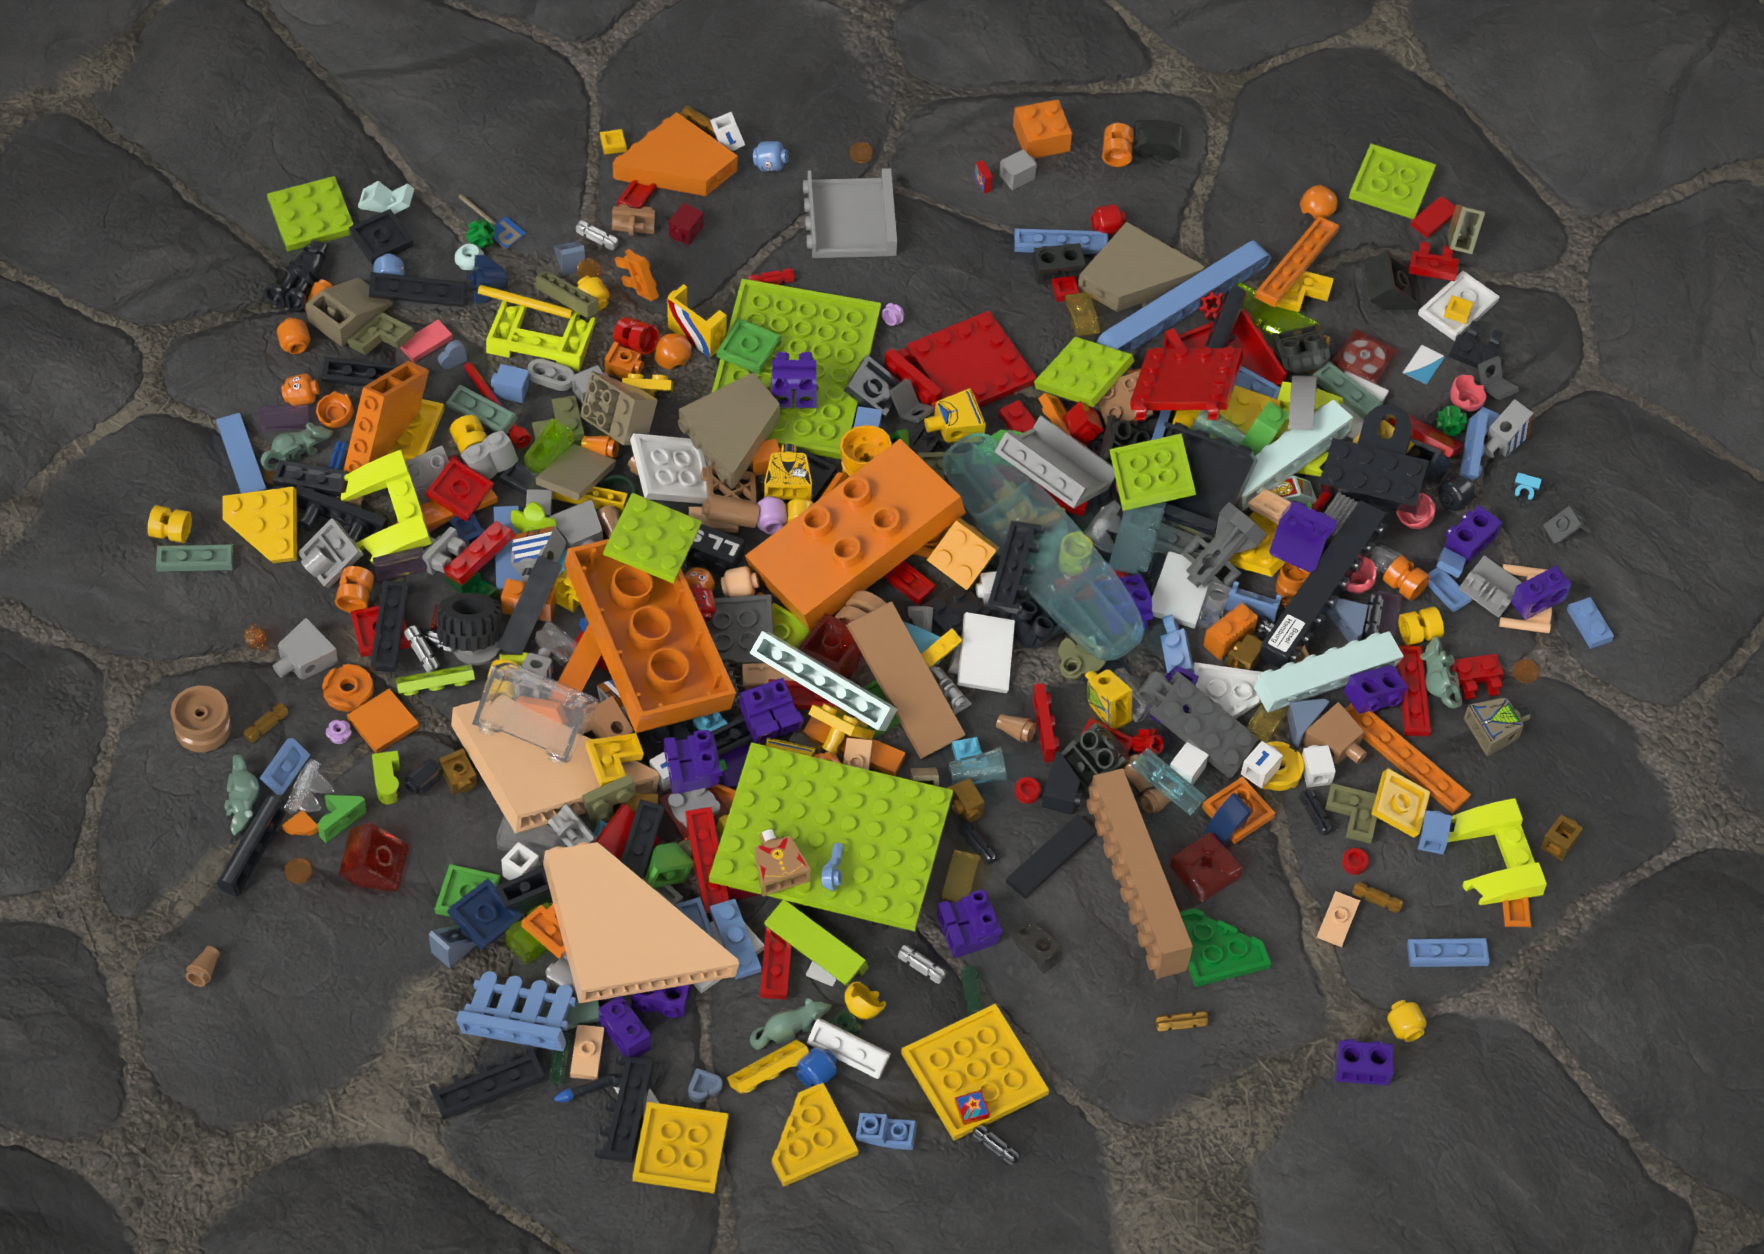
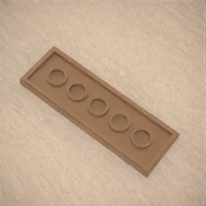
(906, 680)

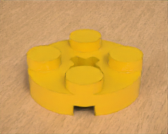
(1291, 773)

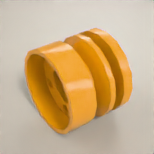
(861, 446)

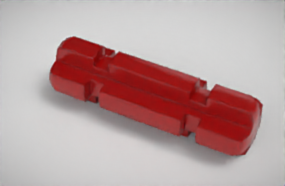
(774, 277)

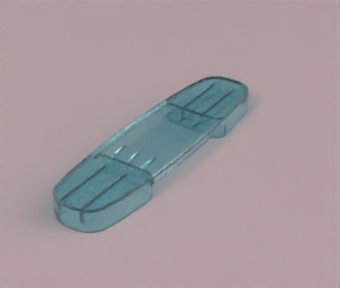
(1068, 572)

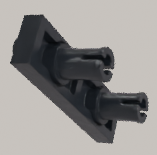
(331, 507)

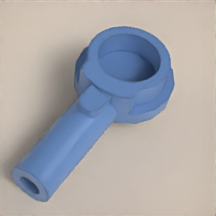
(830, 874)

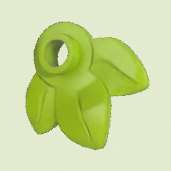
(532, 518)

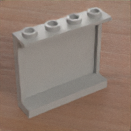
(850, 216)
(1057, 462)

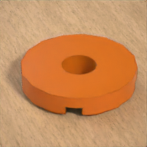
(347, 700)

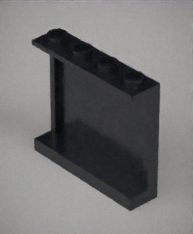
(1218, 476)

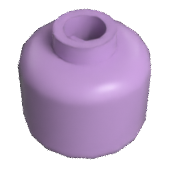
(771, 514)

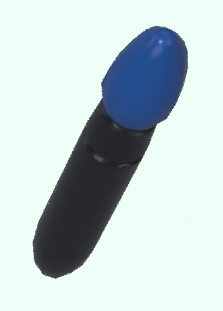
(590, 1086)

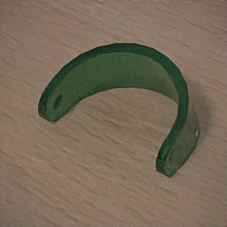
(617, 479)

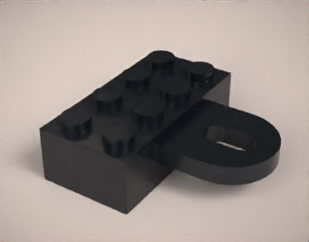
(1377, 467)

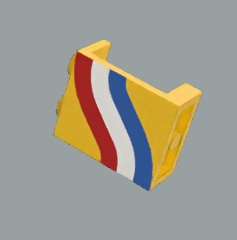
(702, 334)

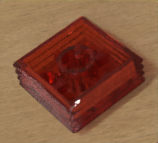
(1204, 880)

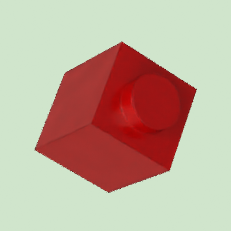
(1083, 423)

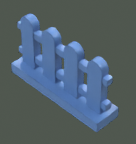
(516, 1027)

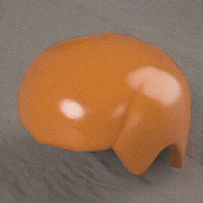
(1319, 202)
(672, 350)
(335, 410)

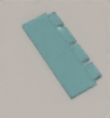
(1136, 538)

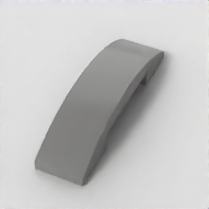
(1302, 402)

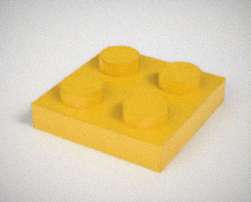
(1400, 802)

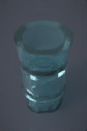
(1218, 428)
(979, 768)

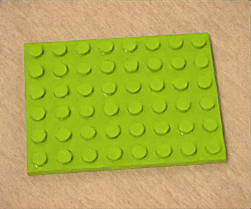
(837, 334)
(880, 819)

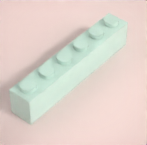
(1296, 450)
(1325, 672)
(823, 681)

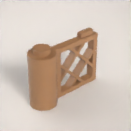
(730, 507)

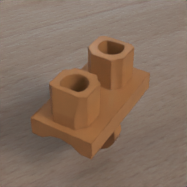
(633, 219)

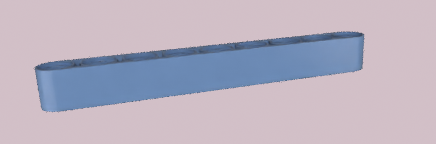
(1185, 298)

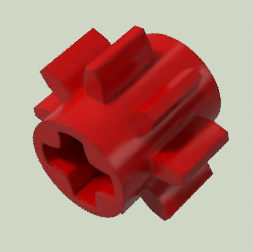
(1208, 302)
(1147, 739)

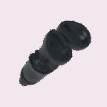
(304, 268)

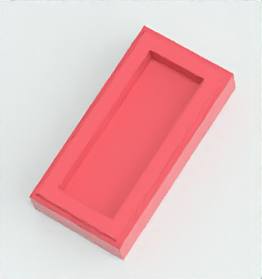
(426, 341)

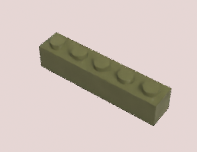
(567, 294)

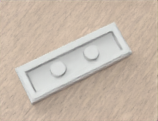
(848, 1048)

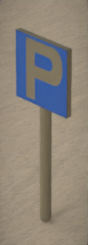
(506, 231)

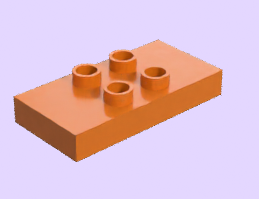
(855, 534)
(649, 640)

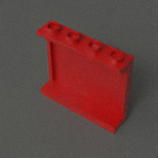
(1257, 355)

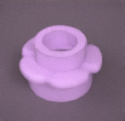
(893, 314)
(341, 736)

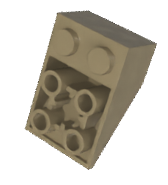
(344, 309)
(617, 408)

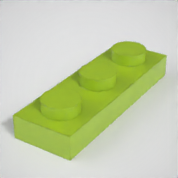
(435, 679)

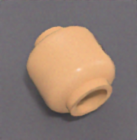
(739, 582)

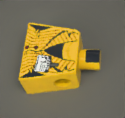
(788, 474)

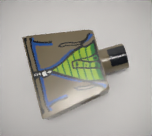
(1495, 723)

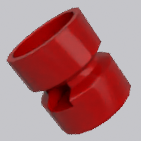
(636, 335)

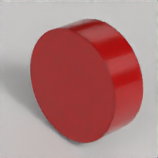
(1027, 790)
(1355, 861)

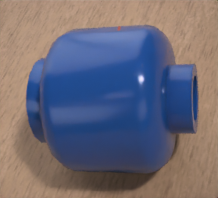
(816, 1067)

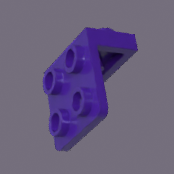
(1301, 536)

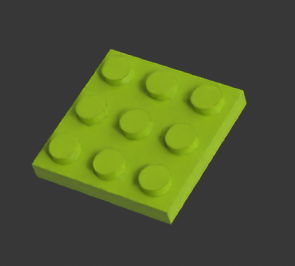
(1392, 181)
(310, 213)
(1084, 371)
(1152, 472)
(652, 538)

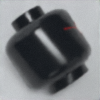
(1456, 493)

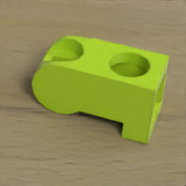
(386, 783)

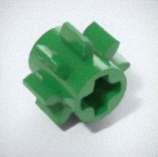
(480, 233)
(1451, 420)

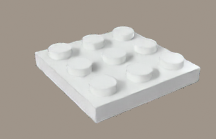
(669, 468)

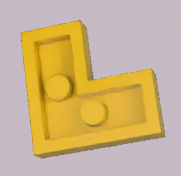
(1307, 285)
(609, 754)

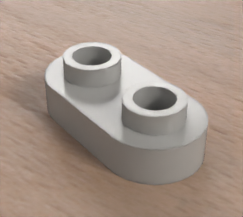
(551, 374)

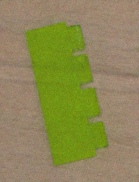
(1276, 318)

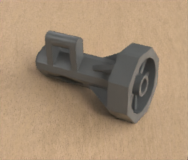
(1233, 535)

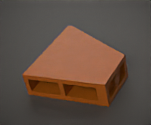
(677, 159)
(385, 413)

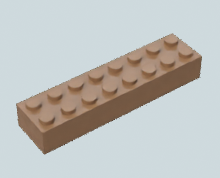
(1139, 874)

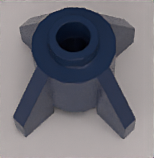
(487, 274)

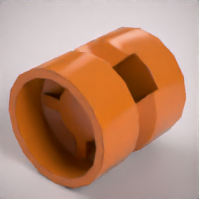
(1118, 145)
(1404, 576)
(1290, 579)
(354, 589)

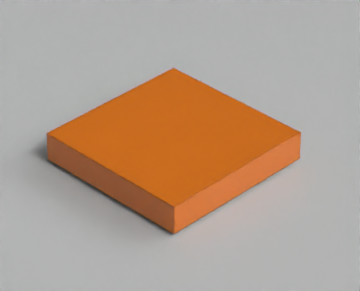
(383, 721)

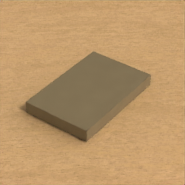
(575, 472)

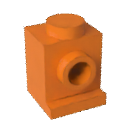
(622, 361)

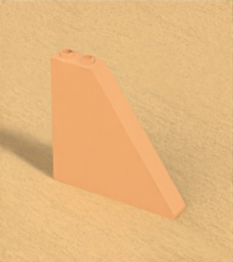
(525, 780)
(622, 931)

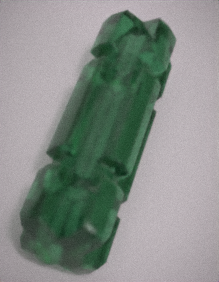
(971, 990)
(559, 1062)

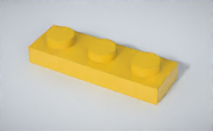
(767, 1067)

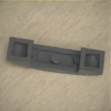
(1176, 540)

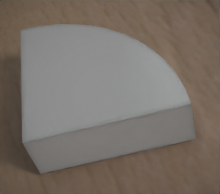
(921, 616)

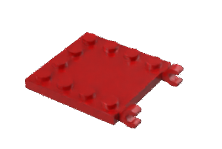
(971, 357)
(1186, 380)

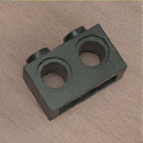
(1058, 262)

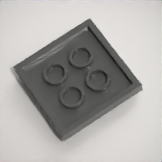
(739, 625)

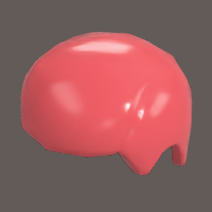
(1467, 394)
(1424, 515)
(1364, 578)

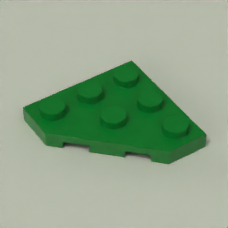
(1220, 950)

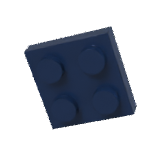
(483, 914)

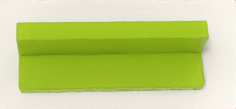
(815, 943)

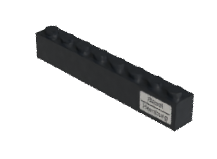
(1323, 585)

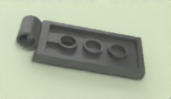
(1204, 727)

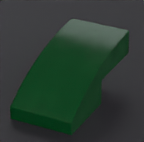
(476, 586)

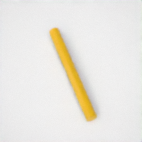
(525, 301)

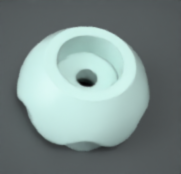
(462, 256)

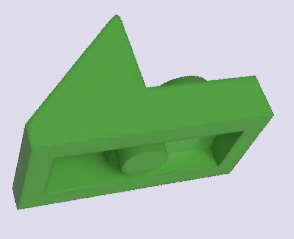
(343, 813)

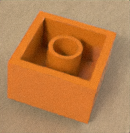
(1042, 129)

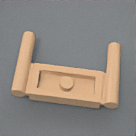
(1537, 623)

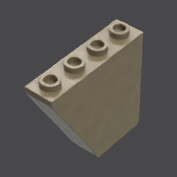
(1135, 270)
(731, 425)

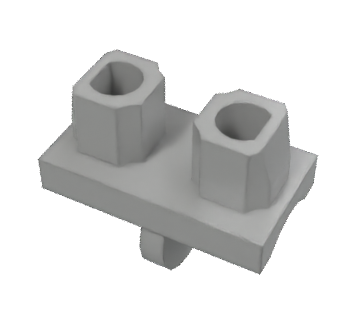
(442, 548)
(571, 827)

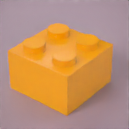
(963, 553)

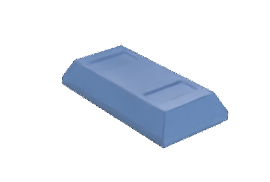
(1447, 590)

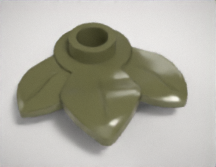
(1078, 656)

